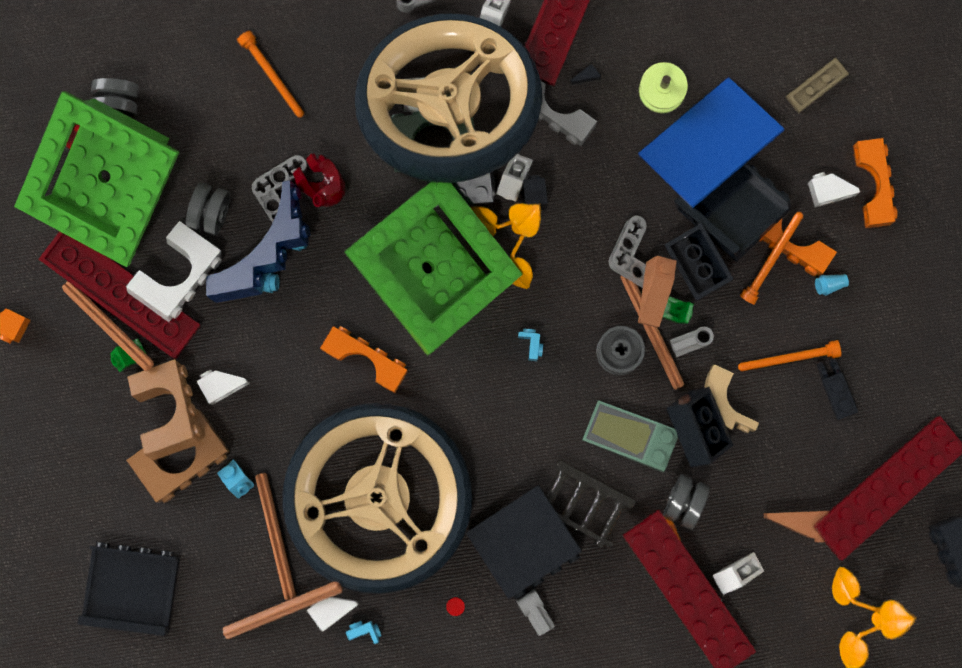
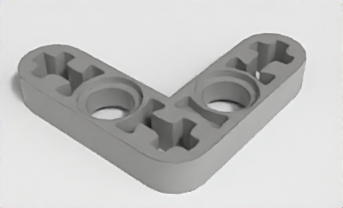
(270, 193)
(628, 260)

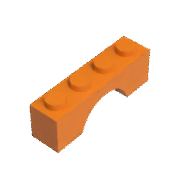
(872, 157)
(813, 257)
(12, 326)
(388, 372)

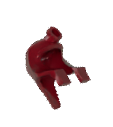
(327, 192)

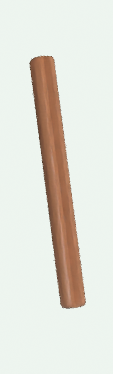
(108, 326)
(655, 337)
(275, 536)
(282, 610)

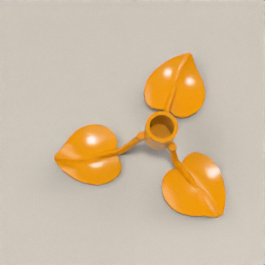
(524, 221)
(890, 619)

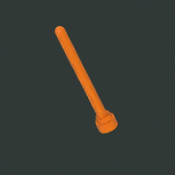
(248, 41)
(750, 294)
(831, 350)

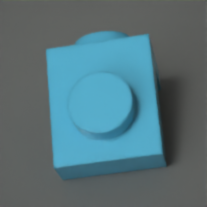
(535, 347)
(235, 479)
(358, 629)

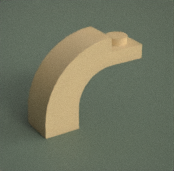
(718, 381)

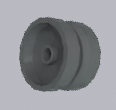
(116, 94)
(208, 208)
(623, 338)
(688, 503)

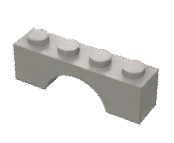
(575, 126)

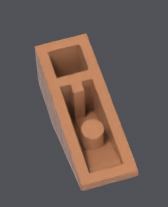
(656, 290)
(799, 522)

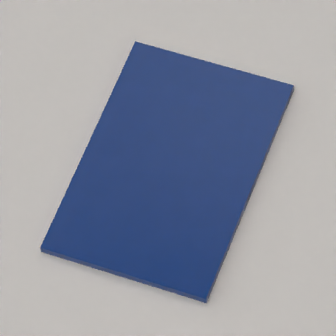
(711, 142)

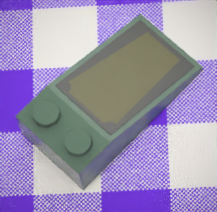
(631, 436)

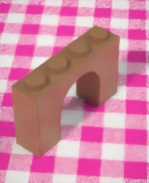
(182, 429)
(162, 483)

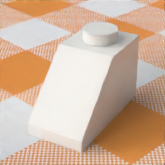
(495, 11)
(513, 177)
(830, 188)
(219, 385)
(738, 573)
(330, 610)

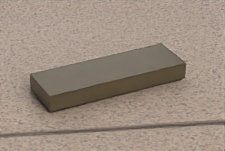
(817, 85)

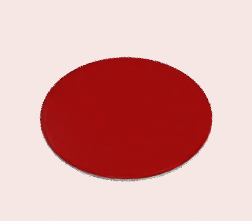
(455, 606)

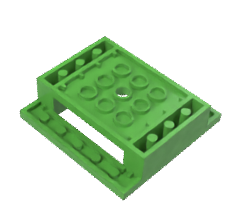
(82, 204)
(456, 289)

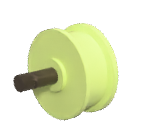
(663, 87)

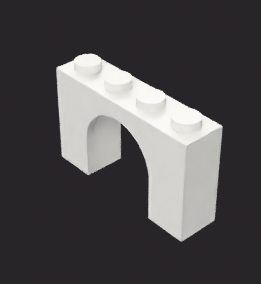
(168, 300)

